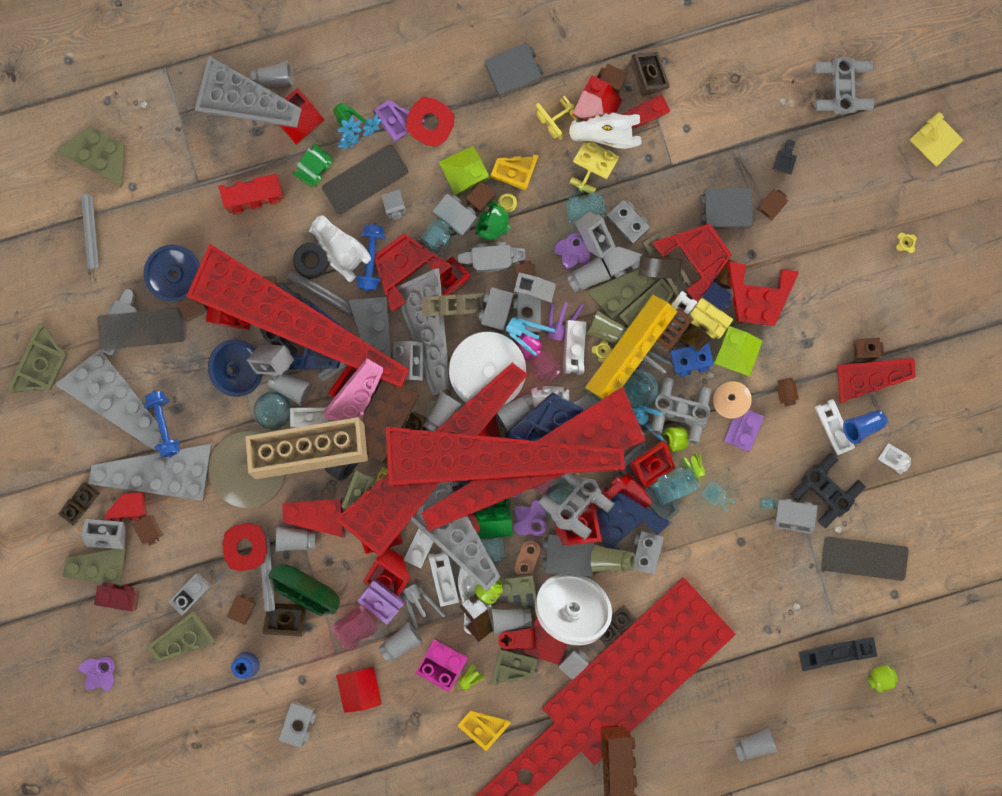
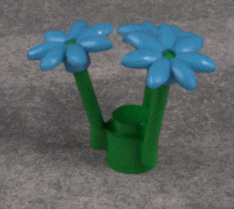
(348, 126)

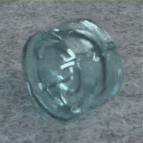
(768, 503)

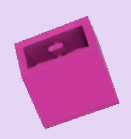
(441, 665)

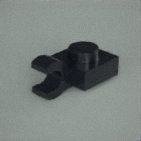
(785, 160)

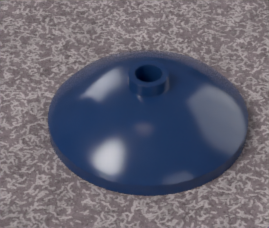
(159, 272)
(243, 378)

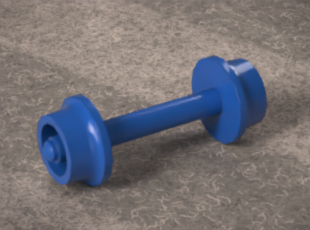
(373, 232)
(156, 400)

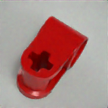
(521, 639)

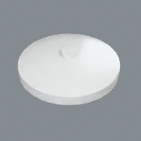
(480, 360)
(573, 609)

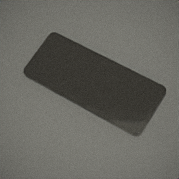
(365, 179)
(140, 328)
(864, 558)

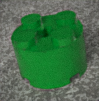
(312, 166)

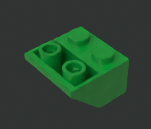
(495, 520)

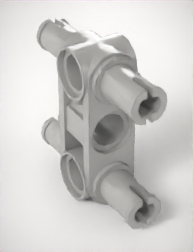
(843, 85)
(681, 410)
(576, 504)

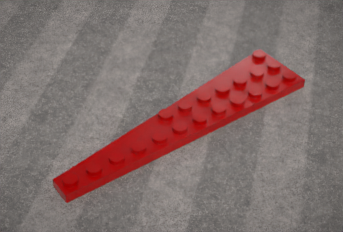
(253, 299)
(604, 424)
(450, 457)
(387, 509)

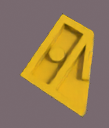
(514, 170)
(483, 728)

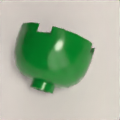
(493, 222)

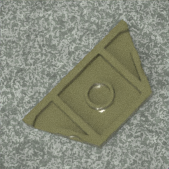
(97, 153)
(39, 363)

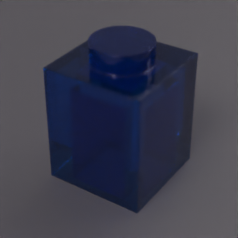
(718, 296)

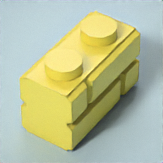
(710, 319)

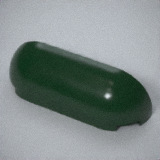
(304, 590)

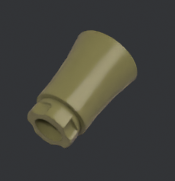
(605, 328)
(611, 559)

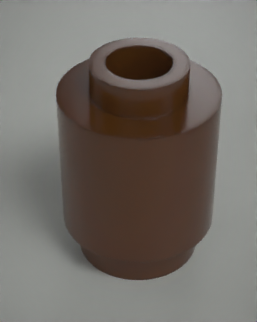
(787, 391)

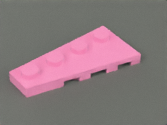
(355, 394)

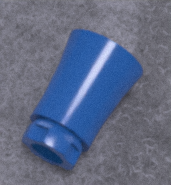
(861, 427)
(250, 661)

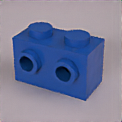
(688, 359)

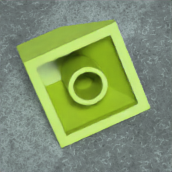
(464, 170)
(738, 351)

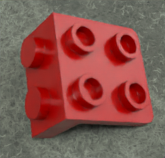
(629, 487)
(547, 646)

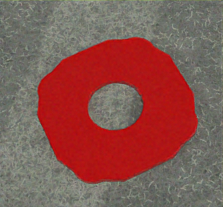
(419, 132)
(259, 547)

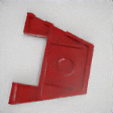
(703, 250)
(400, 261)
(759, 303)

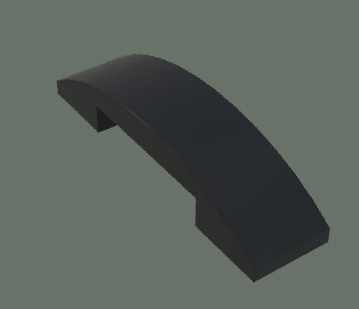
(837, 653)

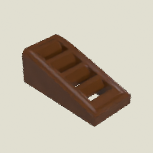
(675, 339)

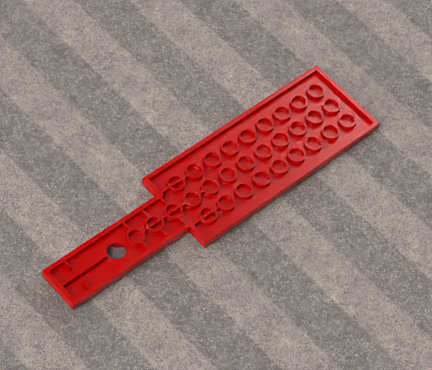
(620, 686)

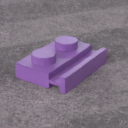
(744, 430)
(381, 601)

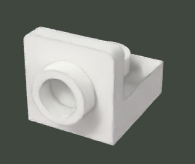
(895, 459)

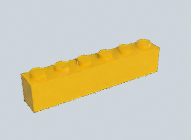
(631, 348)

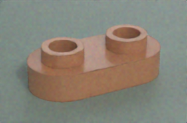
(525, 558)

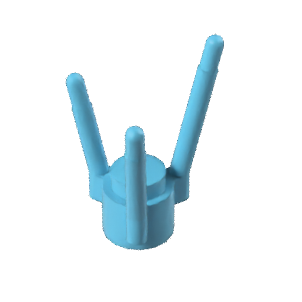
(517, 327)
(642, 418)

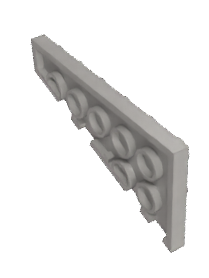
(236, 96)
(427, 329)
(106, 392)
(178, 476)
(459, 541)

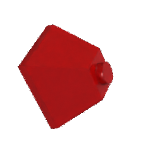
(596, 99)
(389, 571)

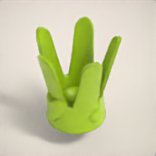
(697, 468)
(469, 679)

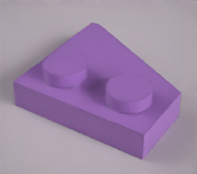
(393, 119)

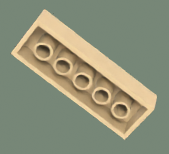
(306, 448)

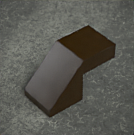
(479, 617)

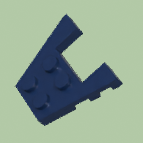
(313, 359)
(546, 416)
(624, 518)

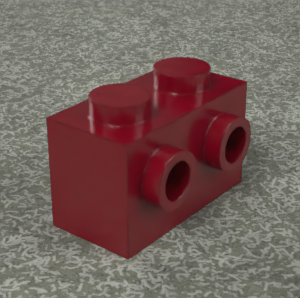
(117, 598)

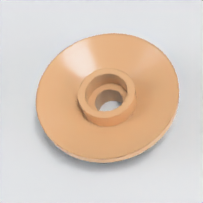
(734, 408)

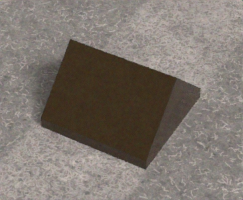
(649, 73)
(285, 620)

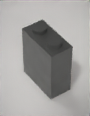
(513, 70)
(727, 208)
(567, 559)

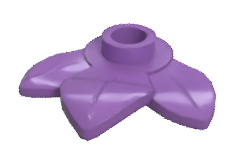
(570, 253)
(529, 516)
(96, 674)

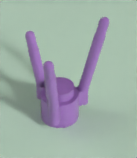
(559, 329)

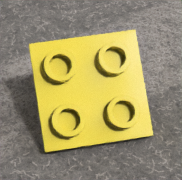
(552, 127)
(936, 139)
(595, 160)

